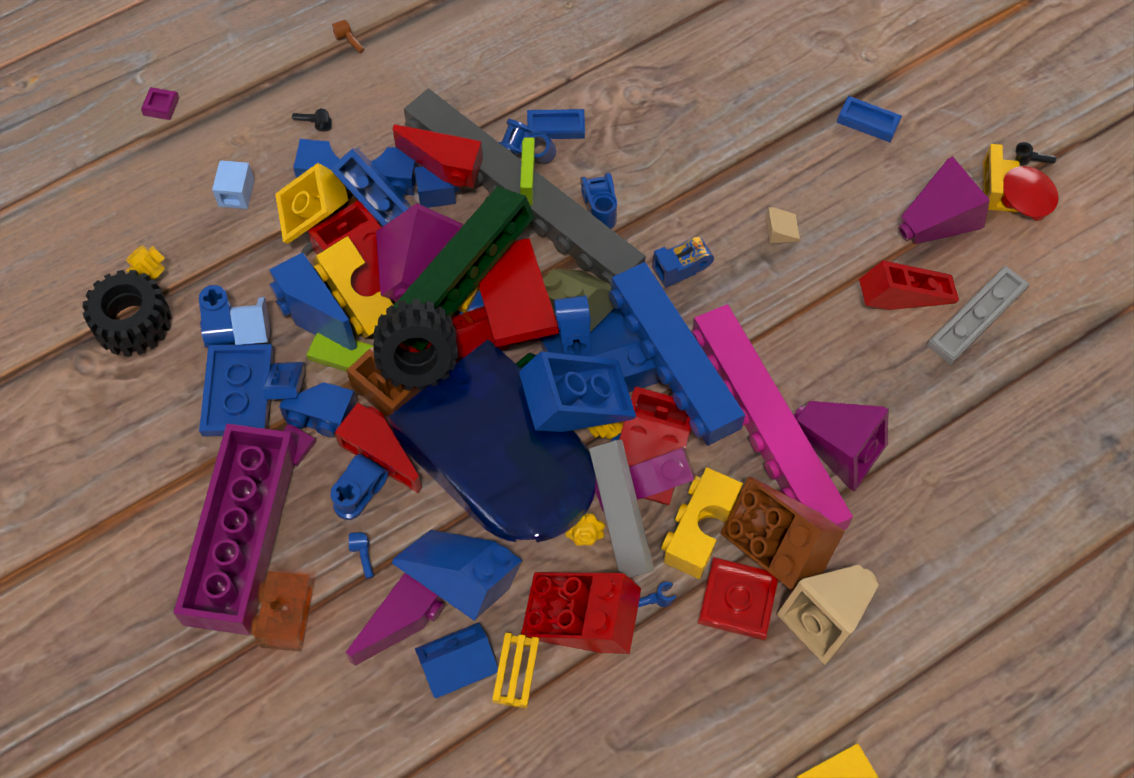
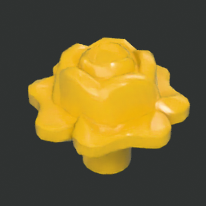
(586, 531)

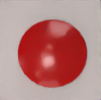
(1029, 192)

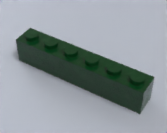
(470, 254)

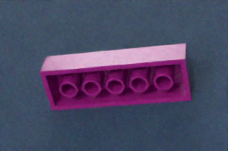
(236, 530)

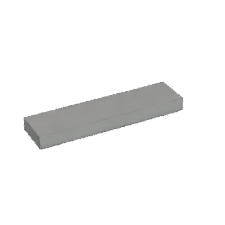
(978, 315)
(621, 509)

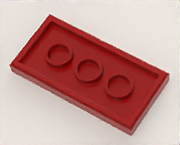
(517, 297)

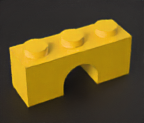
(336, 267)
(712, 498)

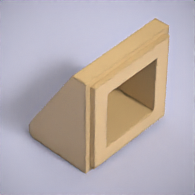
(781, 226)

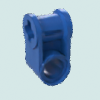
(518, 131)
(600, 198)
(215, 319)
(573, 324)
(359, 481)

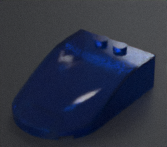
(487, 455)

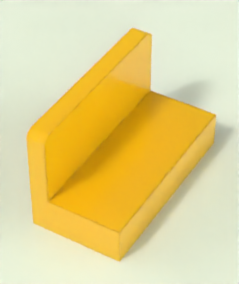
(993, 174)

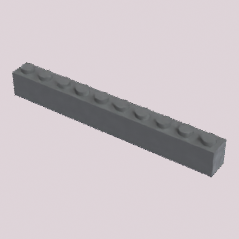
(555, 213)

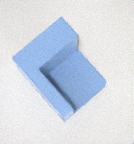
(233, 184)
(251, 323)

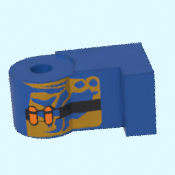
(681, 261)

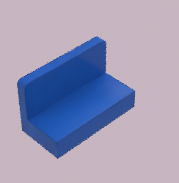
(457, 660)

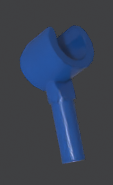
(361, 543)
(658, 597)

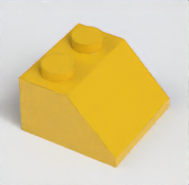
(308, 201)

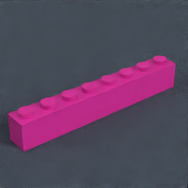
(767, 416)

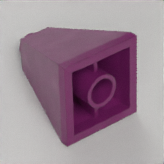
(945, 207)
(845, 436)

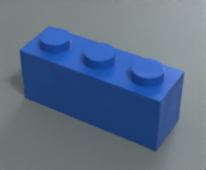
(370, 186)

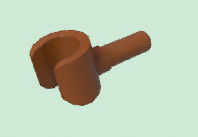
(343, 30)

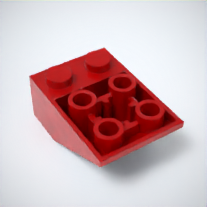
(361, 229)
(654, 431)
(583, 610)

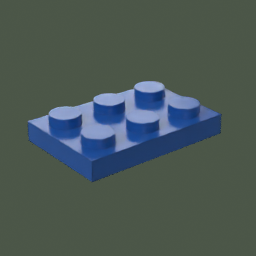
(235, 387)

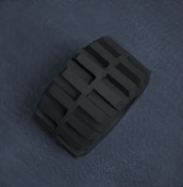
(117, 294)
(421, 367)

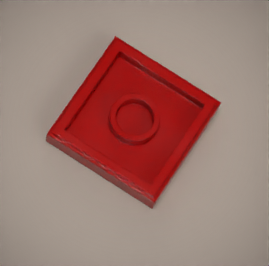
(738, 599)

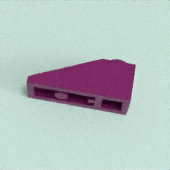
(659, 474)
(399, 616)

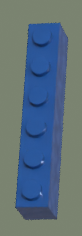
(676, 354)

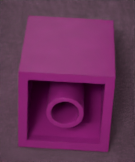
(409, 246)

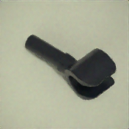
(321, 119)
(1025, 154)

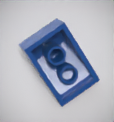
(309, 301)
(575, 392)
(460, 569)

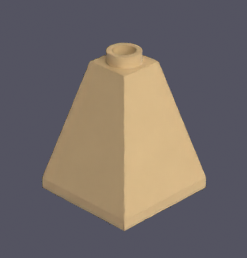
(828, 608)

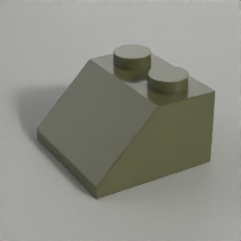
(575, 283)

